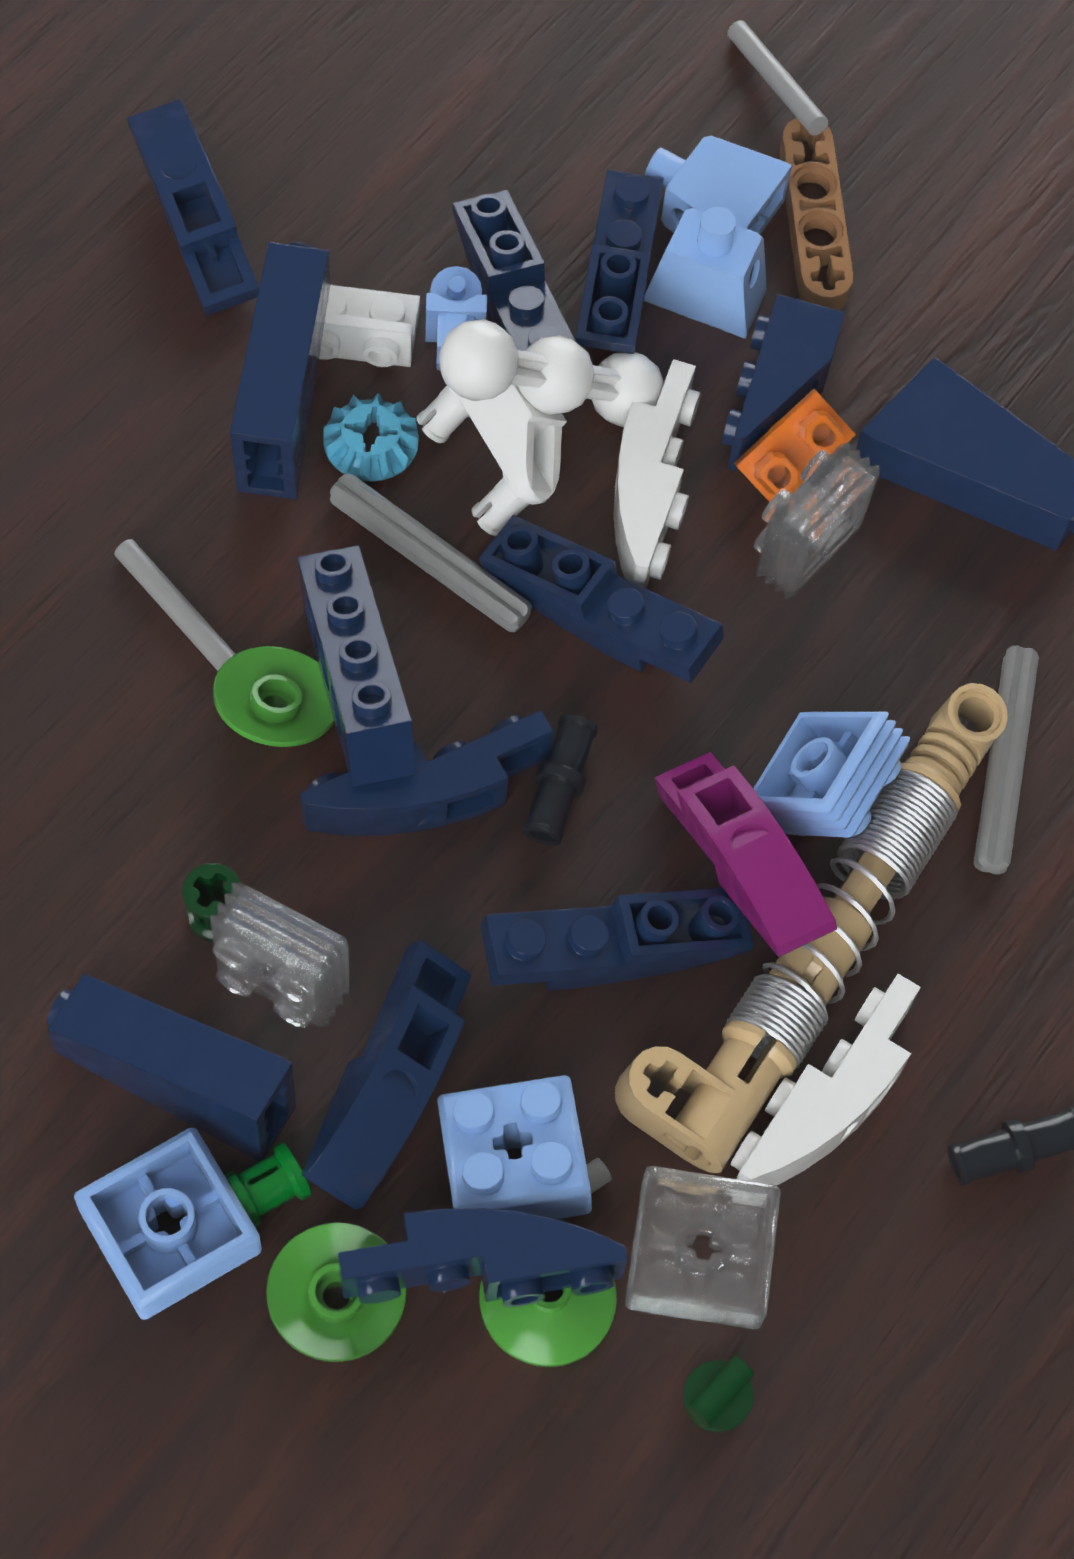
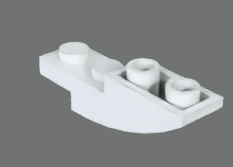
(649, 478)
(831, 1104)

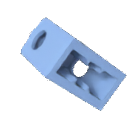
(721, 176)
(712, 271)

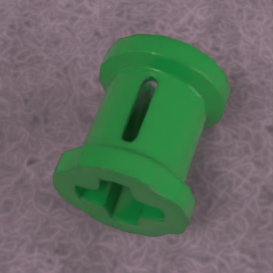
(269, 1183)

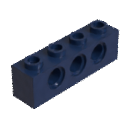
(356, 666)

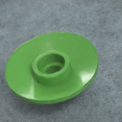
(273, 696)
(296, 1292)
(550, 1331)

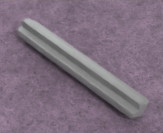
(430, 553)
(1006, 763)

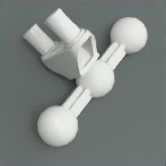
(520, 402)

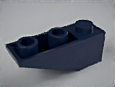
(792, 361)

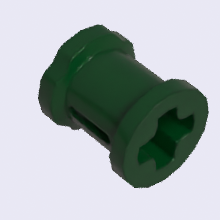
(206, 885)

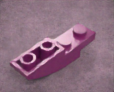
(748, 852)

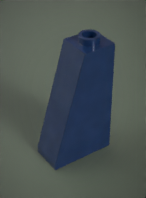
(280, 370)
(973, 456)
(176, 1064)

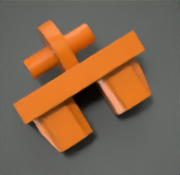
(791, 443)

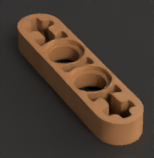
(820, 213)

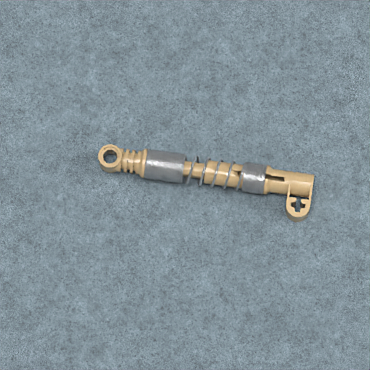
(788, 1004)

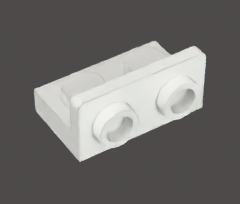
(370, 326)

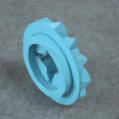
(392, 449)

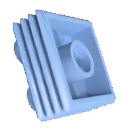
(831, 772)
(524, 1115)
(159, 1266)

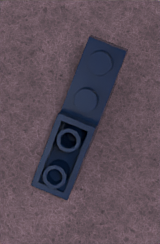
(194, 206)
(619, 262)
(508, 269)
(596, 605)
(448, 789)
(617, 942)
(392, 1078)
(511, 1250)

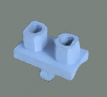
(451, 301)

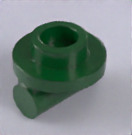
(719, 1394)

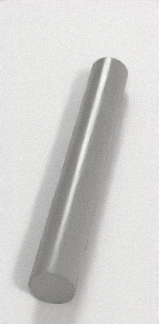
(777, 78)
(173, 603)

